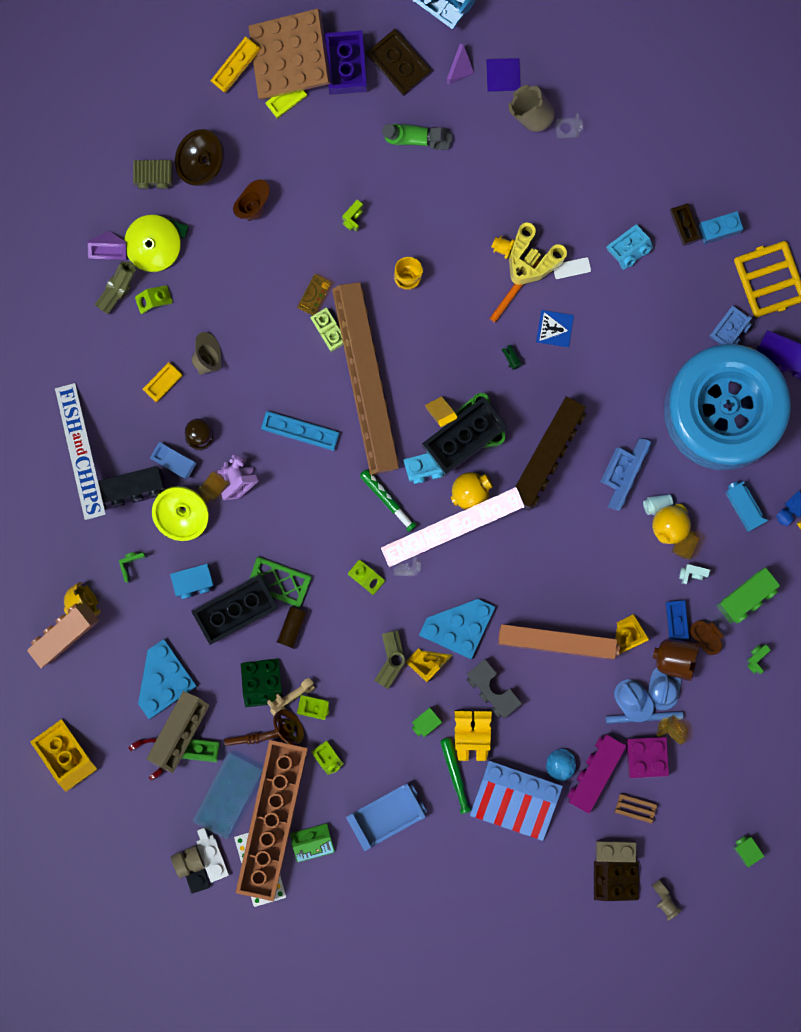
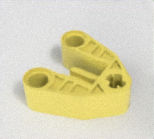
(544, 267)

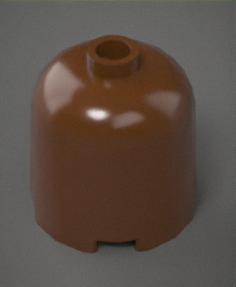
(676, 658)

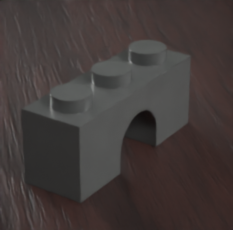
(502, 704)

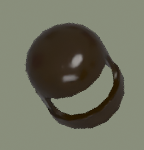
(198, 433)

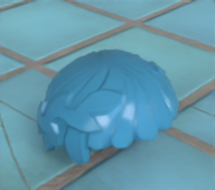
(561, 764)

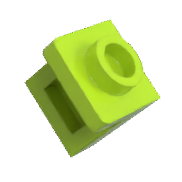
(313, 707)

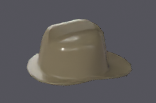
(206, 354)

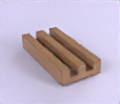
(651, 813)

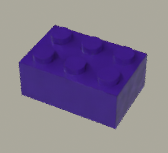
(346, 62)

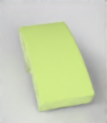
(328, 329)

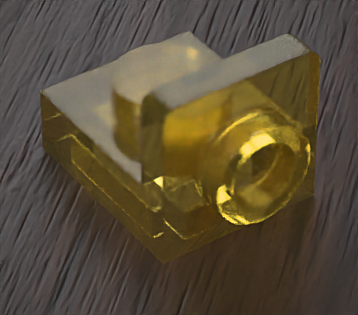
(212, 487)

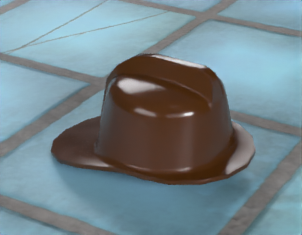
(252, 200)

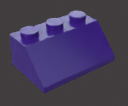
(782, 352)

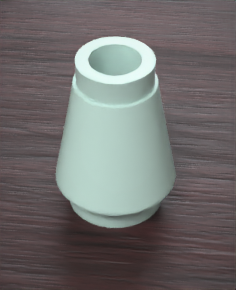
(655, 503)

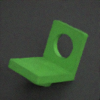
(130, 557)

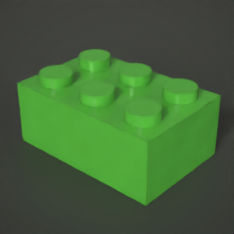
(748, 596)

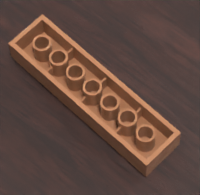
(271, 820)

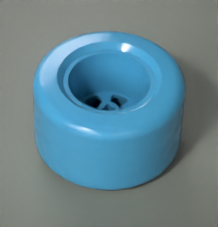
(696, 434)

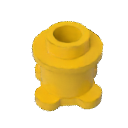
(502, 246)

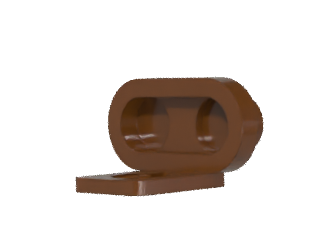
(707, 636)

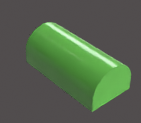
(202, 751)

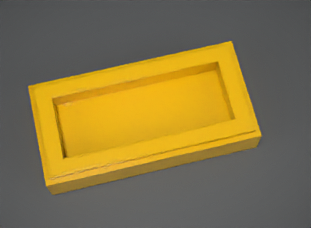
(162, 382)

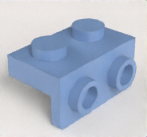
(730, 327)

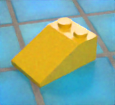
(63, 755)

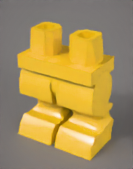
(469, 739)

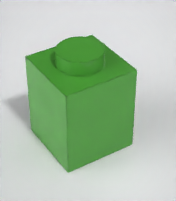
(426, 723)
(748, 850)

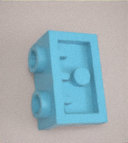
(630, 247)
(420, 468)

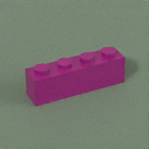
(596, 774)

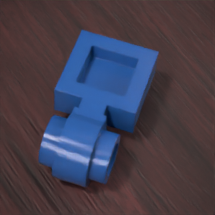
(794, 507)

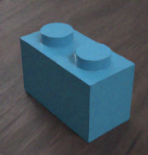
(720, 227)
(191, 581)

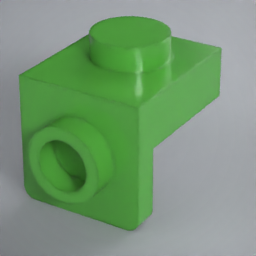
(758, 653)

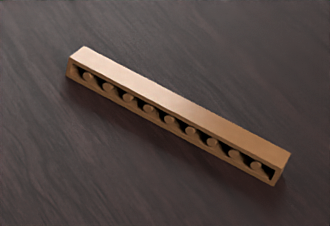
(365, 378)

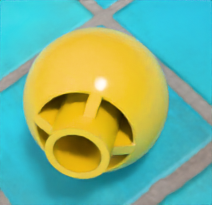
(470, 490)
(671, 524)

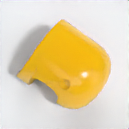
(408, 266)

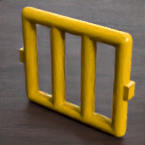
(752, 295)

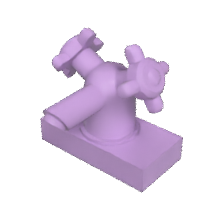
(238, 483)

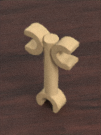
(279, 703)

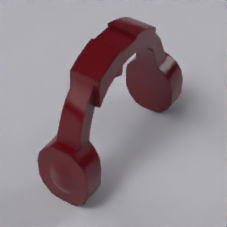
(136, 744)

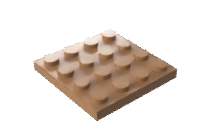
(290, 54)

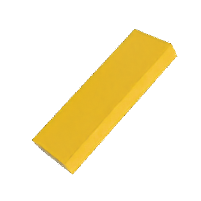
(235, 64)
(441, 411)

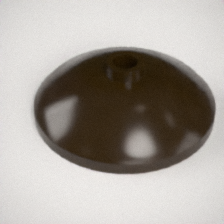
(192, 156)

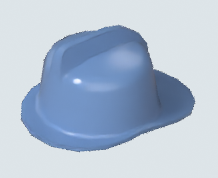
(663, 690)
(634, 700)

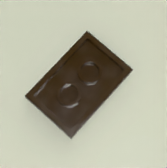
(398, 62)

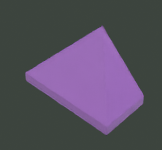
(460, 67)
(107, 247)

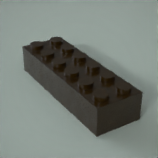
(549, 449)

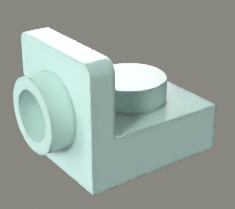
(697, 573)

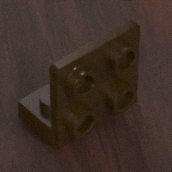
(616, 881)

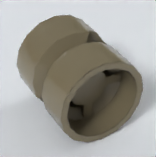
(187, 862)

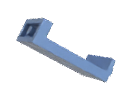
(386, 816)

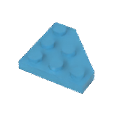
(459, 627)
(162, 680)

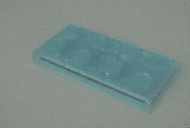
(227, 795)

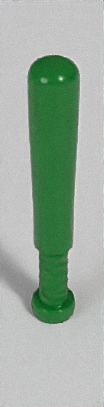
(452, 764)

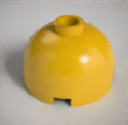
(79, 595)

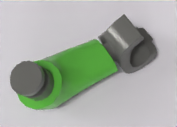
(414, 135)

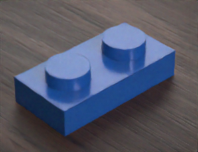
(677, 620)

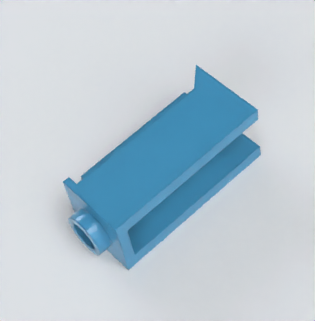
(745, 506)

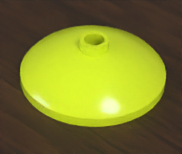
(164, 238)
(174, 521)

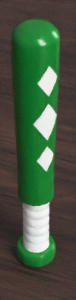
(372, 482)

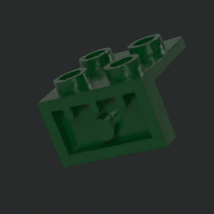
(260, 682)

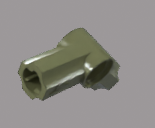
(116, 287)
(388, 671)

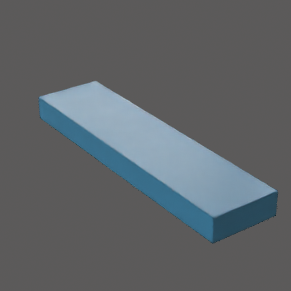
(300, 431)

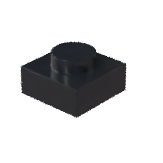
(197, 881)

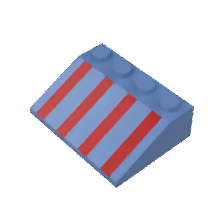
(515, 800)

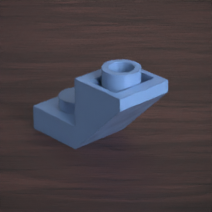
(173, 460)

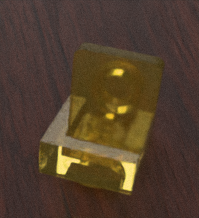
(674, 728)

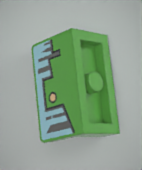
(312, 842)

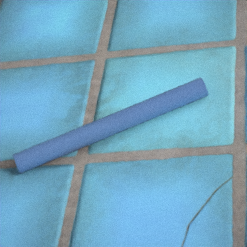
(655, 717)

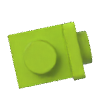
(353, 212)
(327, 758)

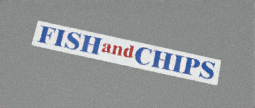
(80, 451)

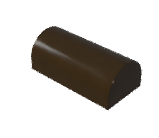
(685, 224)
(292, 627)

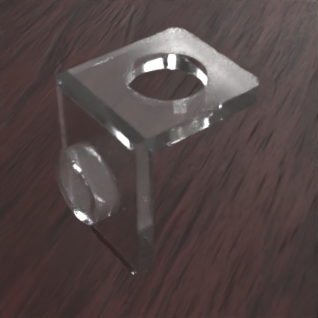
(576, 126)

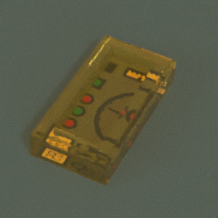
(314, 295)

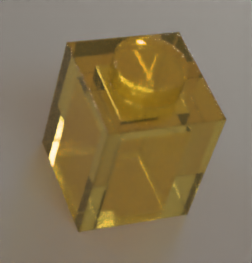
(686, 547)

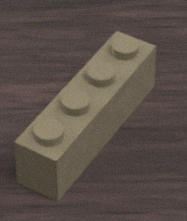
(177, 732)

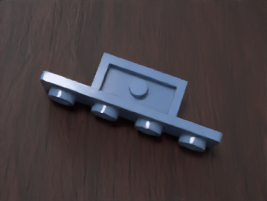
(623, 470)

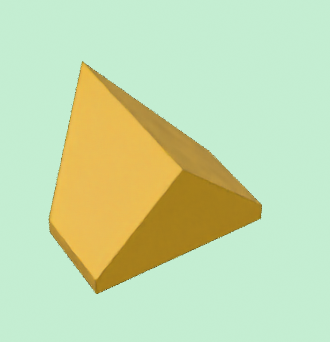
(629, 633)
(427, 663)

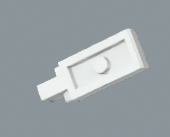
(211, 856)

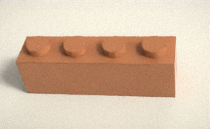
(63, 634)

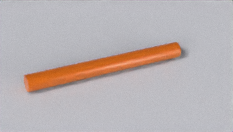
(508, 298)

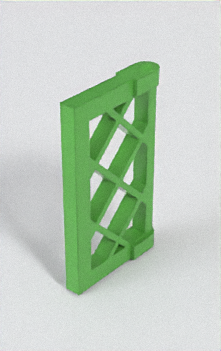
(307, 578)

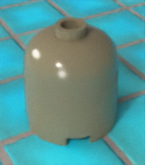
(532, 108)

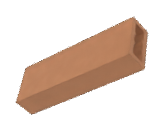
(558, 642)

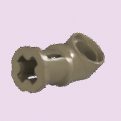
(666, 903)

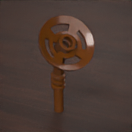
(284, 731)

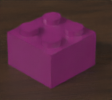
(647, 757)

